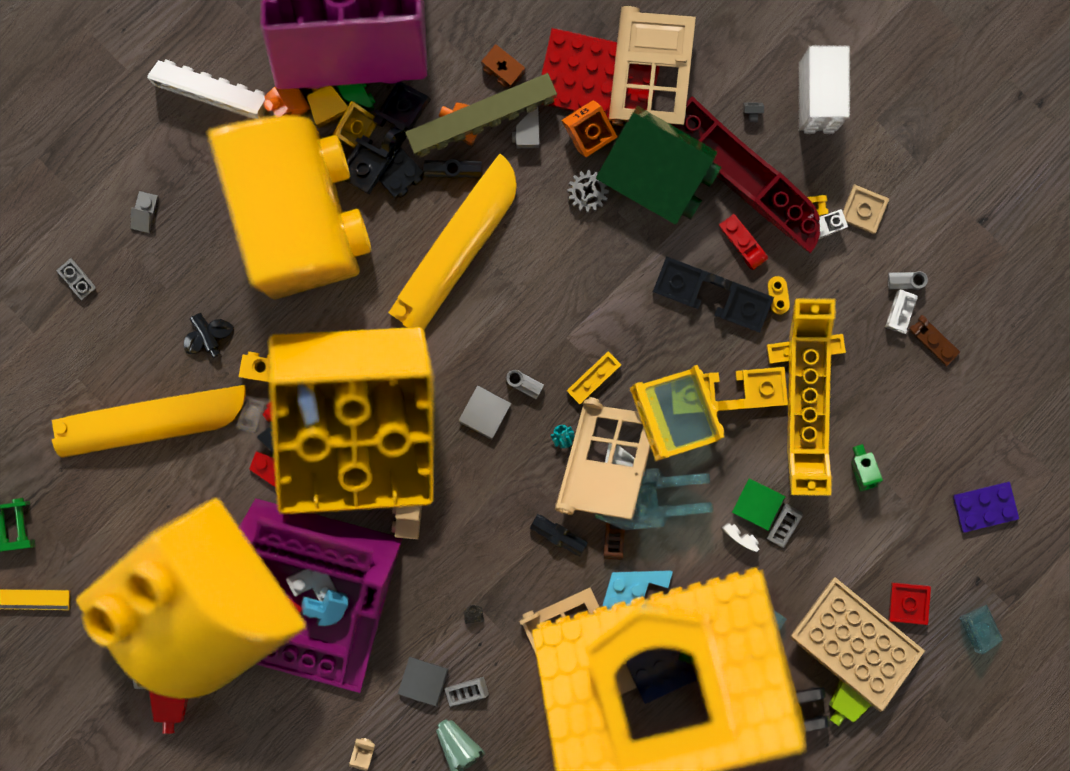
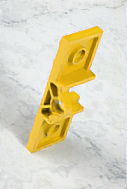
(761, 389)

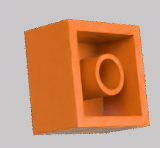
(589, 128)

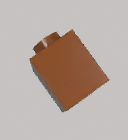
(497, 57)

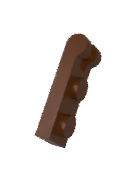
(934, 341)

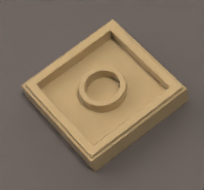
(864, 209)

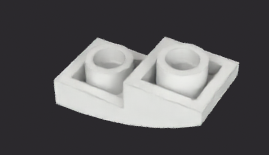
(747, 541)

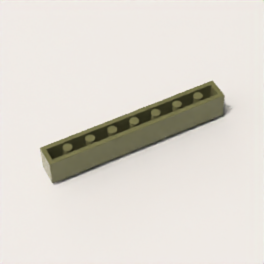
(481, 115)

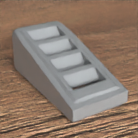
(798, 515)
(482, 689)

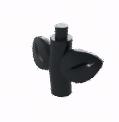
(206, 335)

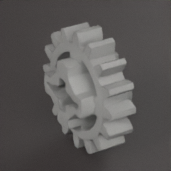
(579, 188)

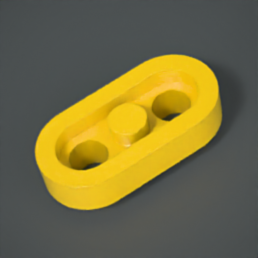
(779, 295)

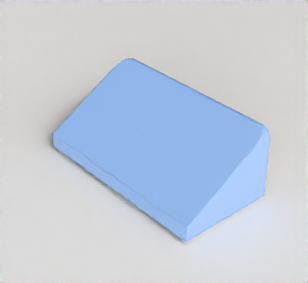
(308, 405)

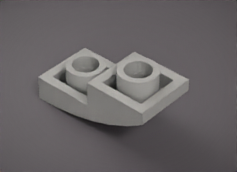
(76, 278)

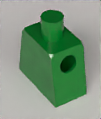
(868, 476)

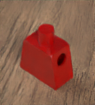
(167, 710)

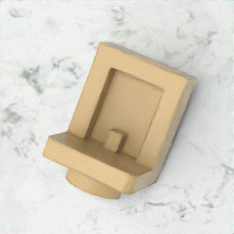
(362, 754)

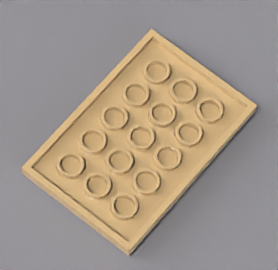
(857, 644)

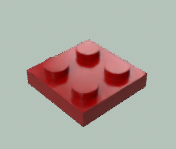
(909, 603)

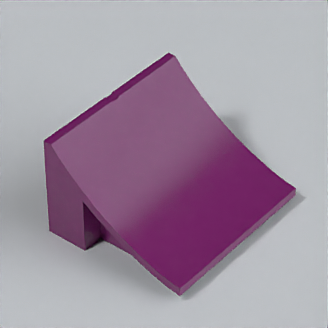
(358, 565)

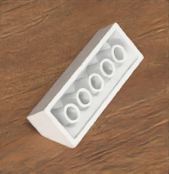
(207, 89)

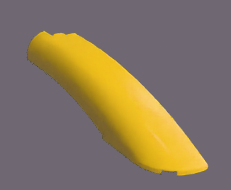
(457, 246)
(147, 421)

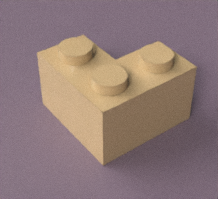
(407, 521)

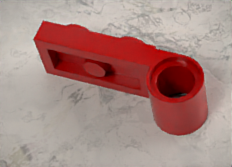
(743, 242)

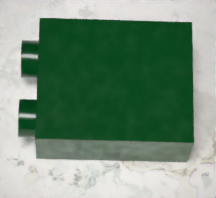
(659, 166)

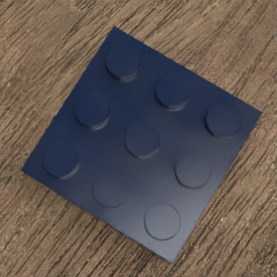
(659, 671)

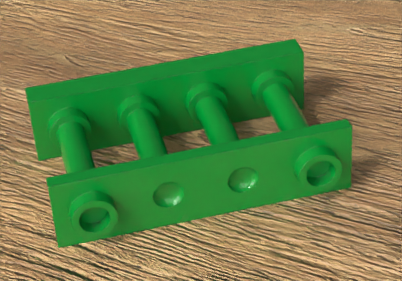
(22, 540)

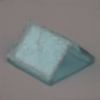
(981, 629)

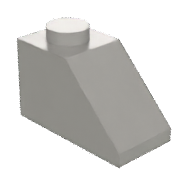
(527, 131)

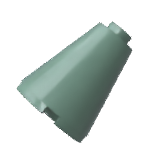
(457, 746)

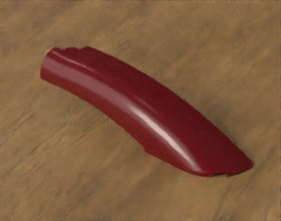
(754, 178)

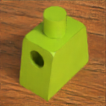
(847, 704)

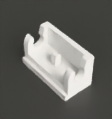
(901, 311)

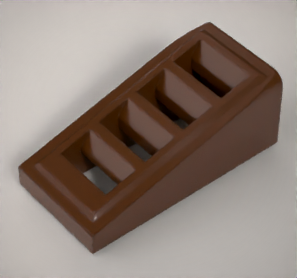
(612, 555)

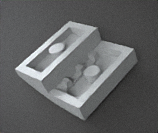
(484, 412)

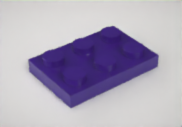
(985, 507)

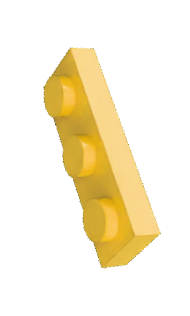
(593, 377)

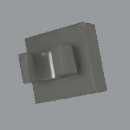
(753, 109)

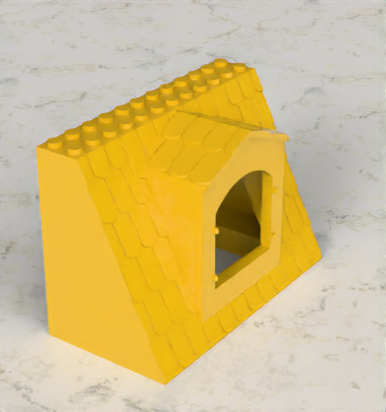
(738, 658)

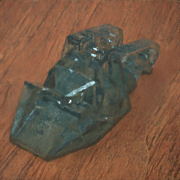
(647, 512)

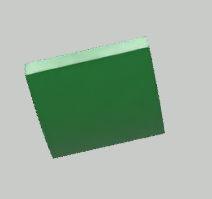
(758, 504)

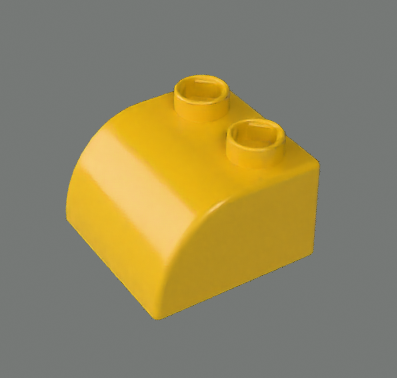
(288, 205)
(371, 423)
(190, 607)

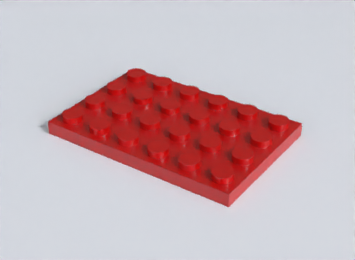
(584, 72)

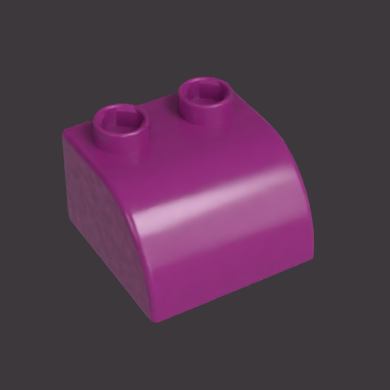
(344, 41)

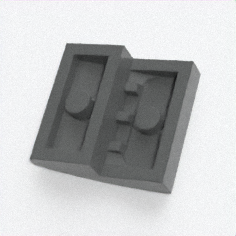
(423, 681)

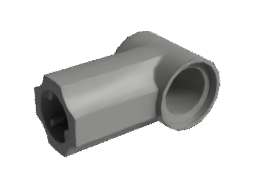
(904, 280)
(526, 384)

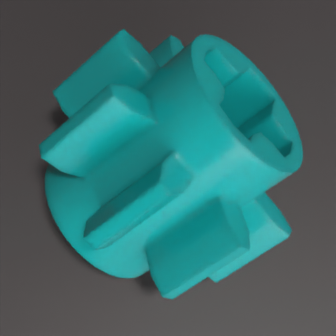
(563, 436)

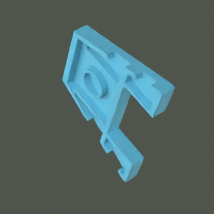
(630, 585)

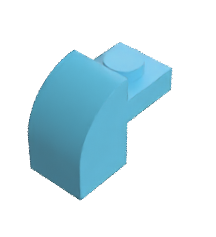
(329, 610)

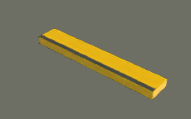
(35, 599)

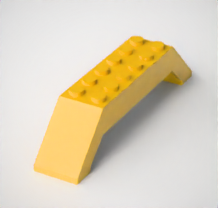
(810, 396)

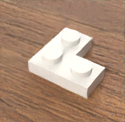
(310, 579)

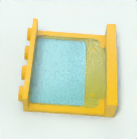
(677, 413)

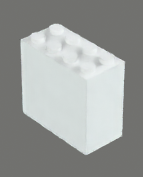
(823, 89)

